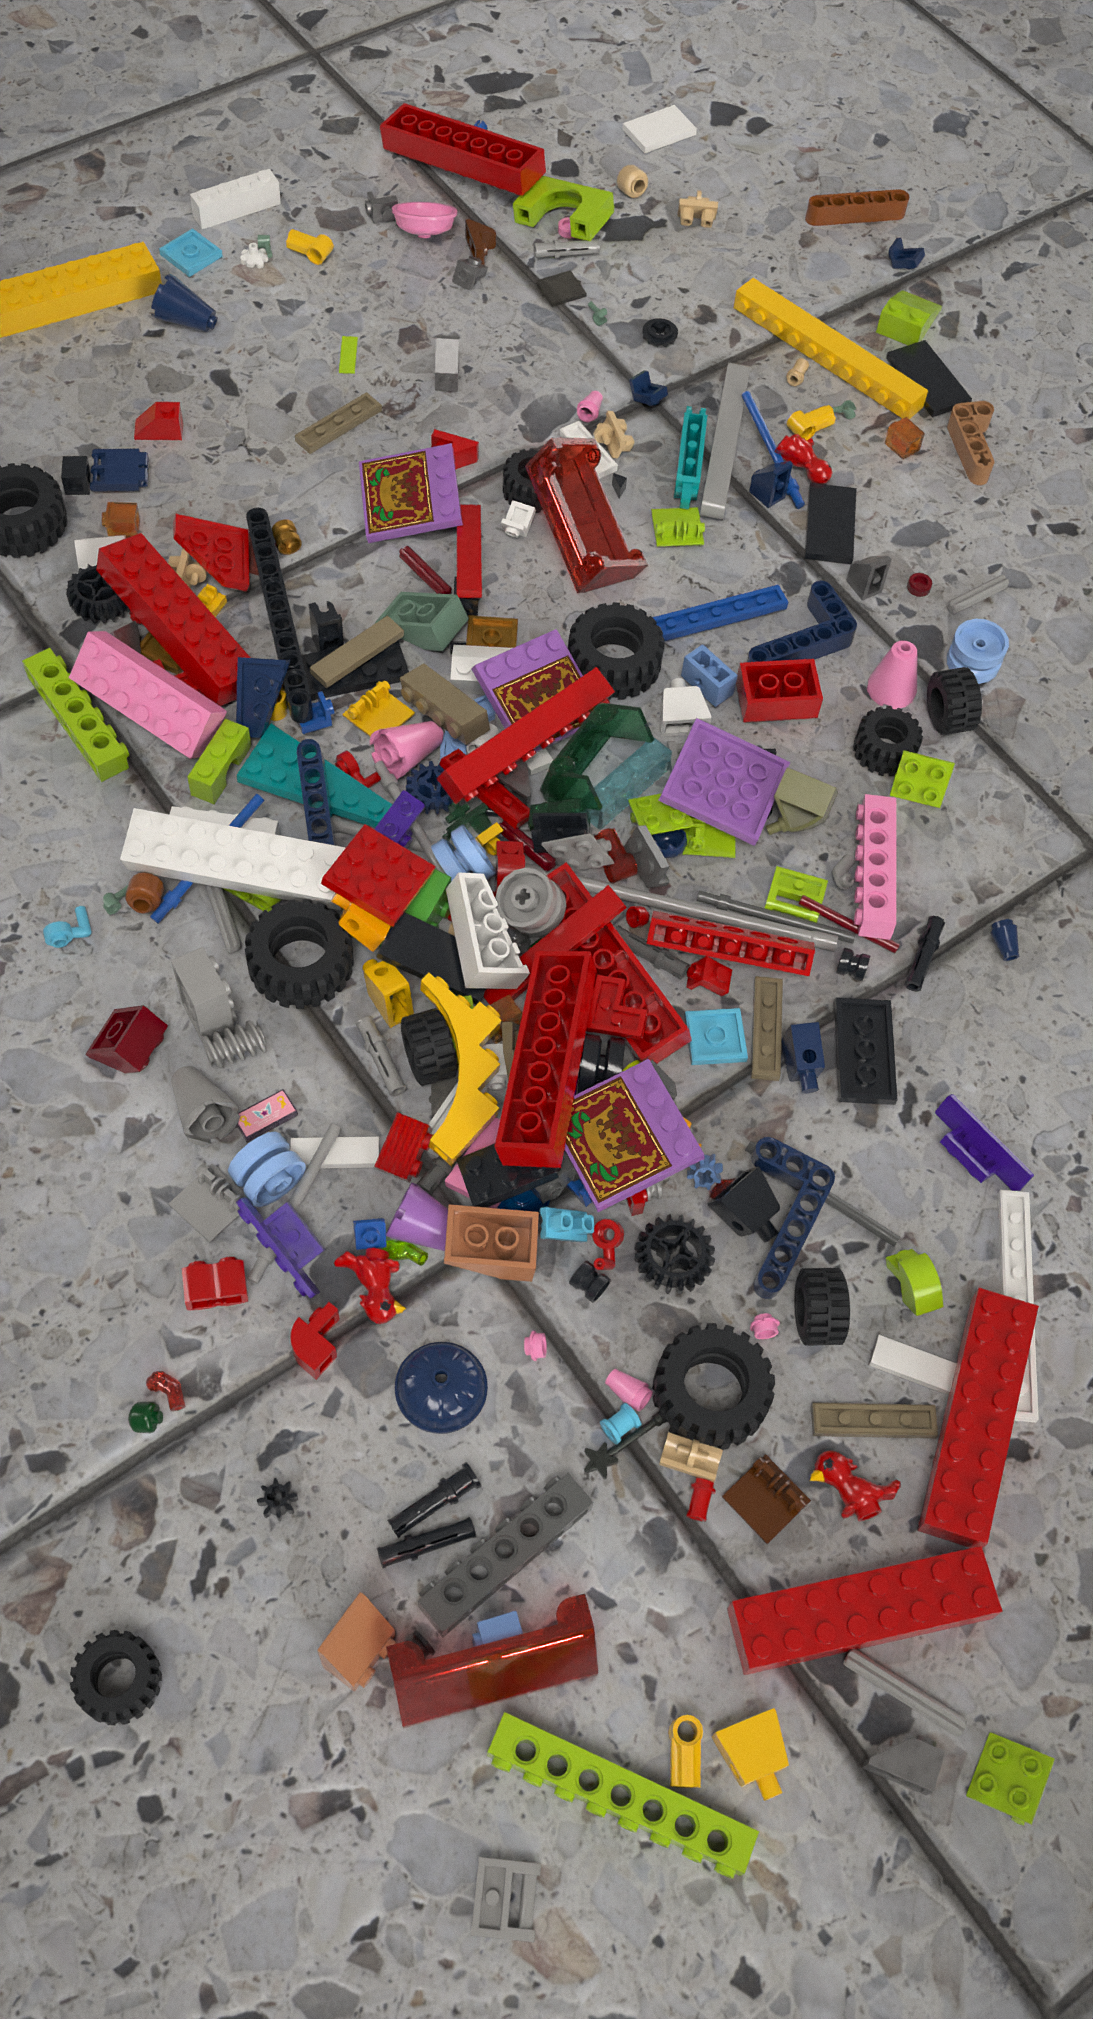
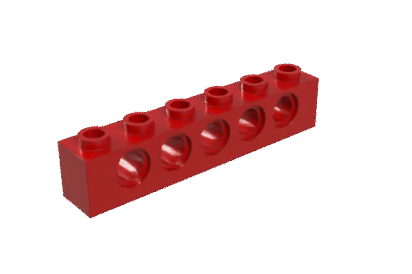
(731, 943)

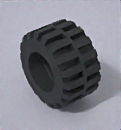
(516, 480)
(954, 701)
(889, 725)
(429, 1047)
(822, 1306)
(95, 1658)

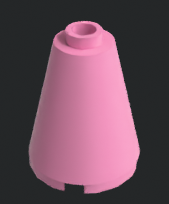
(895, 677)
(405, 745)

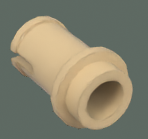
(796, 375)

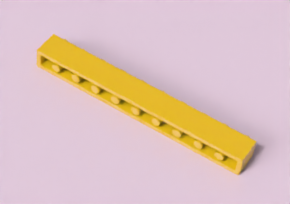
(830, 349)

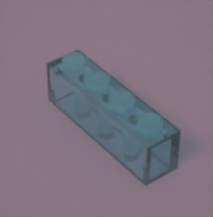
(630, 781)

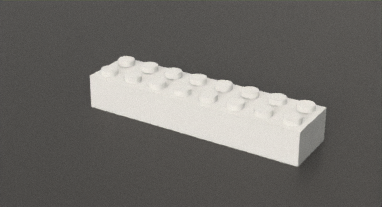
(229, 857)

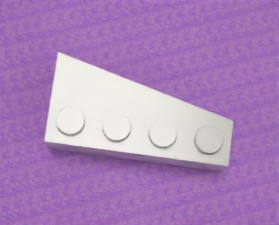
(482, 936)

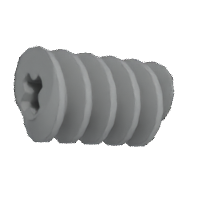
(234, 1044)

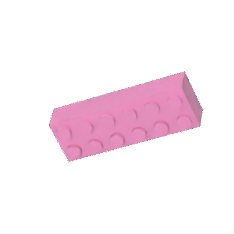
(147, 693)

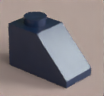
(771, 483)

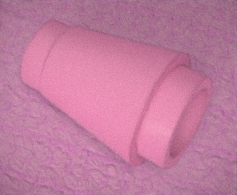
(589, 407)
(629, 1389)

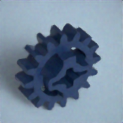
(421, 787)

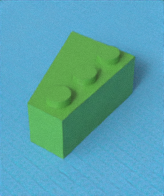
(431, 902)

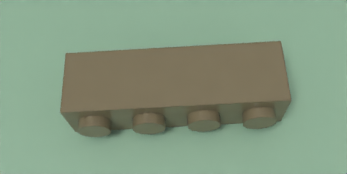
(444, 704)

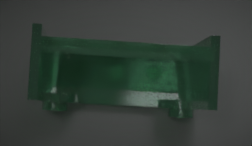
(565, 772)

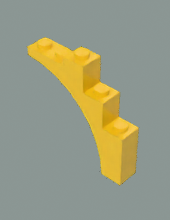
(476, 1068)

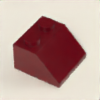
(128, 1039)

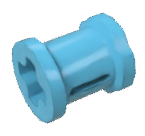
(620, 1423)

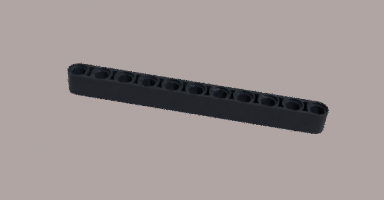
(279, 614)

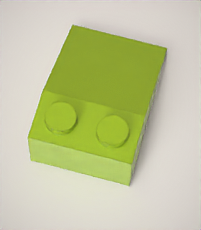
(907, 318)

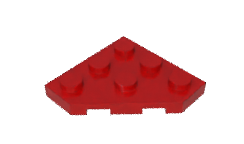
(217, 548)

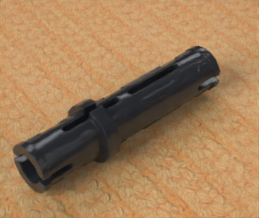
(928, 944)
(426, 1542)

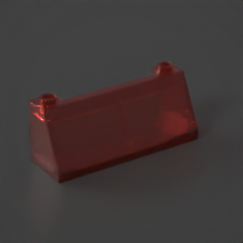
(581, 514)
(496, 1669)

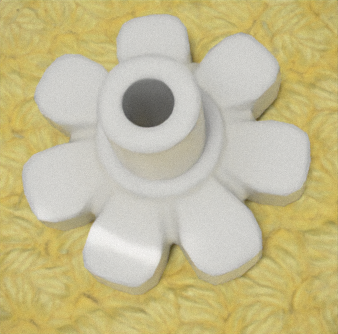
(254, 256)

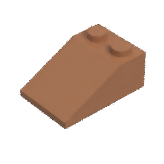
(492, 1241)
(356, 1644)

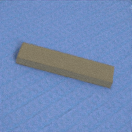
(338, 423)
(356, 651)
(767, 1028)
(874, 1420)

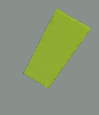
(348, 354)

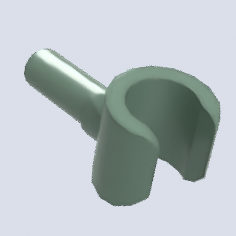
(264, 242)
(598, 316)
(847, 409)
(111, 901)

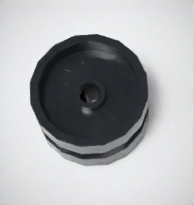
(599, 1066)

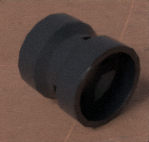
(855, 965)
(590, 1281)

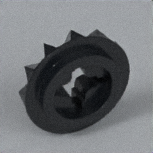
(660, 326)

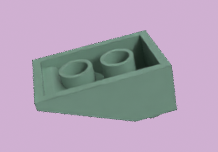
(427, 618)

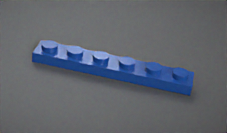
(722, 612)

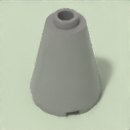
(202, 1106)

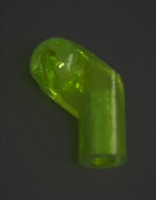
(403, 1251)

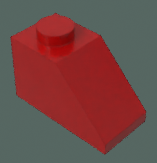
(160, 422)

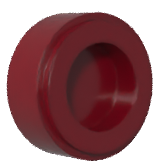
(919, 584)

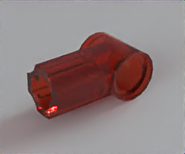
(624, 862)

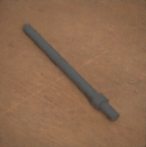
(725, 902)
(845, 1208)

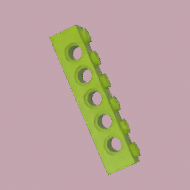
(76, 715)

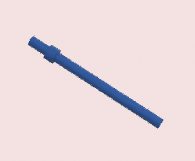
(793, 487)
(172, 898)

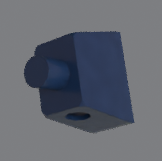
(803, 1055)

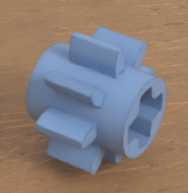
(705, 1172)

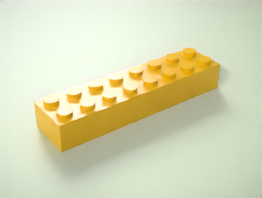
(77, 288)

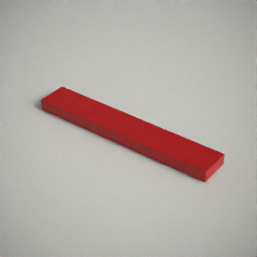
(469, 553)
(568, 935)

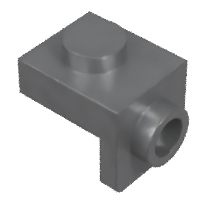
(380, 208)
(467, 271)

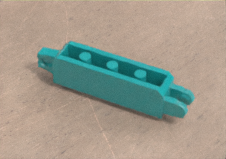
(690, 456)

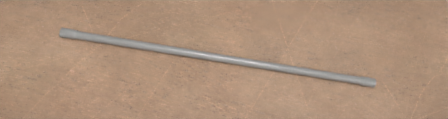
(820, 939)

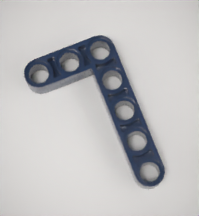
(832, 633)
(315, 792)
(796, 1216)

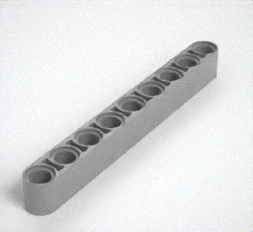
(725, 441)

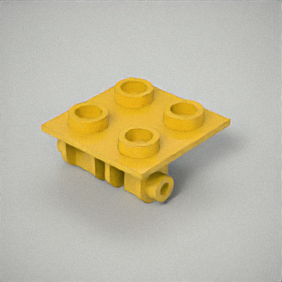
(378, 710)

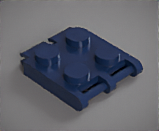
(119, 469)

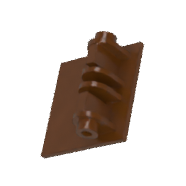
(766, 1498)

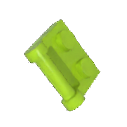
(793, 886)

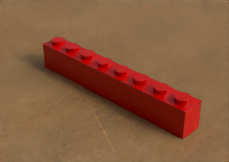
(524, 736)

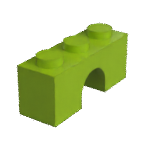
(209, 774)

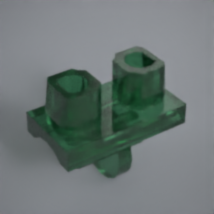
(475, 818)

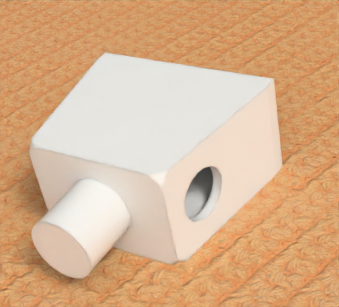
(681, 707)

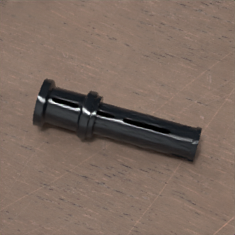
(447, 1492)

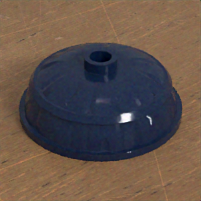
(436, 1405)

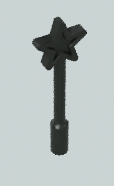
(604, 1458)

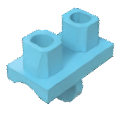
(566, 1224)

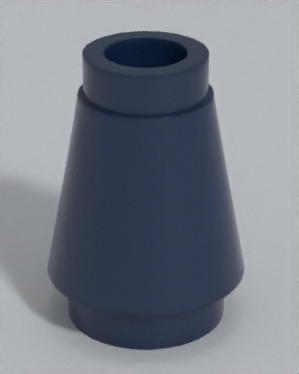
(1006, 938)

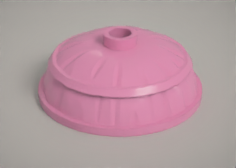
(424, 218)

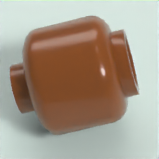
(144, 892)

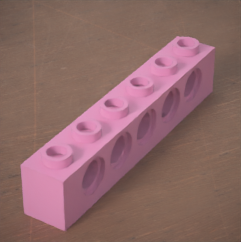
(876, 867)

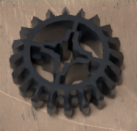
(93, 597)
(665, 1248)

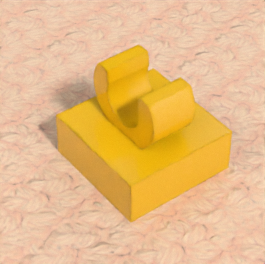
(212, 599)
(489, 837)

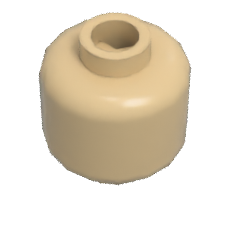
(632, 181)

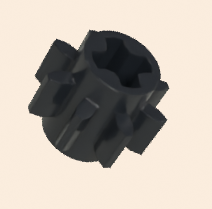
(269, 1497)

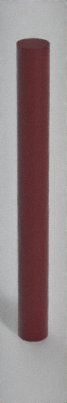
(844, 921)

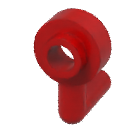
(349, 765)
(608, 1246)

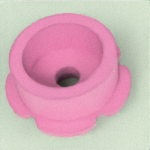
(765, 1326)
(535, 1345)

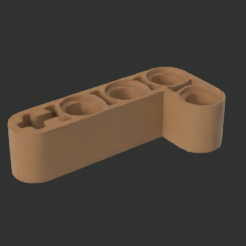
(966, 429)

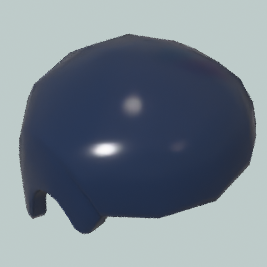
(671, 842)

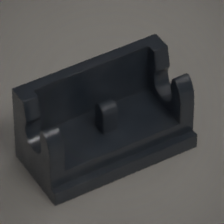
(326, 627)
(557, 826)

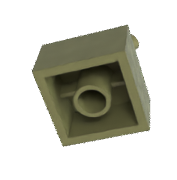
(802, 802)

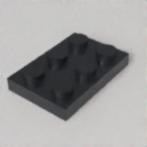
(491, 1182)

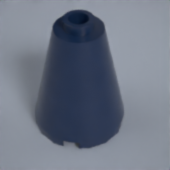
(181, 306)

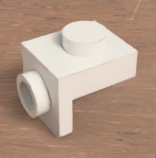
(518, 519)

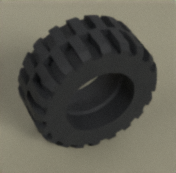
(41, 524)
(622, 627)
(299, 984)
(734, 1354)

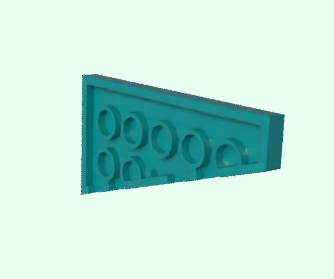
(275, 770)

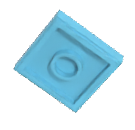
(190, 252)
(716, 1036)

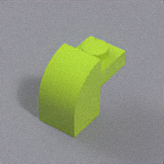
(918, 1281)

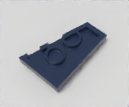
(258, 691)

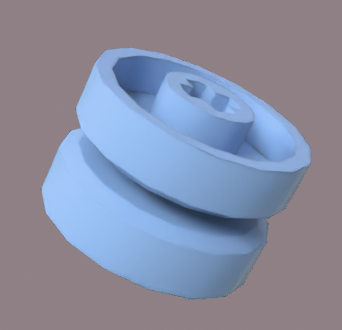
(979, 647)
(466, 857)
(266, 1169)

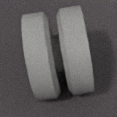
(530, 902)

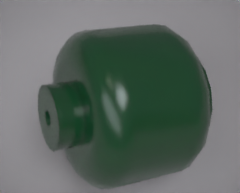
(145, 1417)

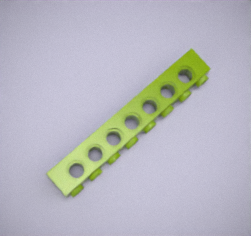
(737, 1837)

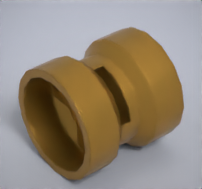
(286, 537)

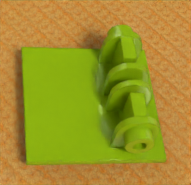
(677, 527)
(922, 779)
(657, 815)
(708, 841)
(1010, 1778)

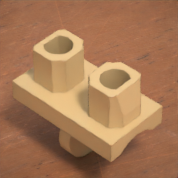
(699, 208)
(612, 434)
(187, 569)
(691, 1457)

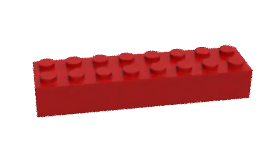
(463, 149)
(173, 615)
(664, 1028)
(546, 1060)
(978, 1419)
(863, 1610)

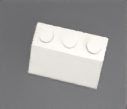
(464, 659)

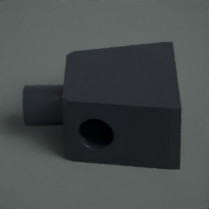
(748, 1205)

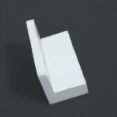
(88, 549)

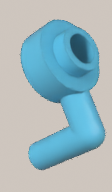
(61, 933)

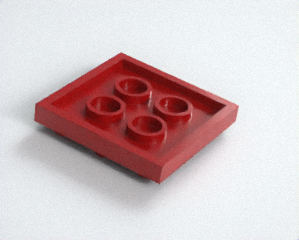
(378, 875)

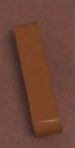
(857, 207)

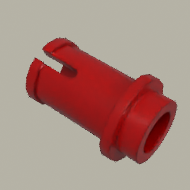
(700, 1499)

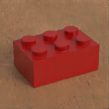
(779, 690)

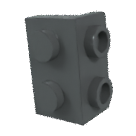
(648, 858)

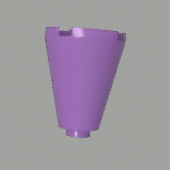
(419, 1220)

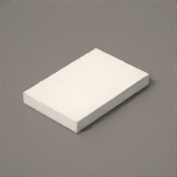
(659, 129)

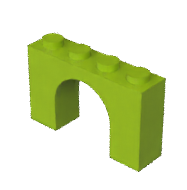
(591, 205)

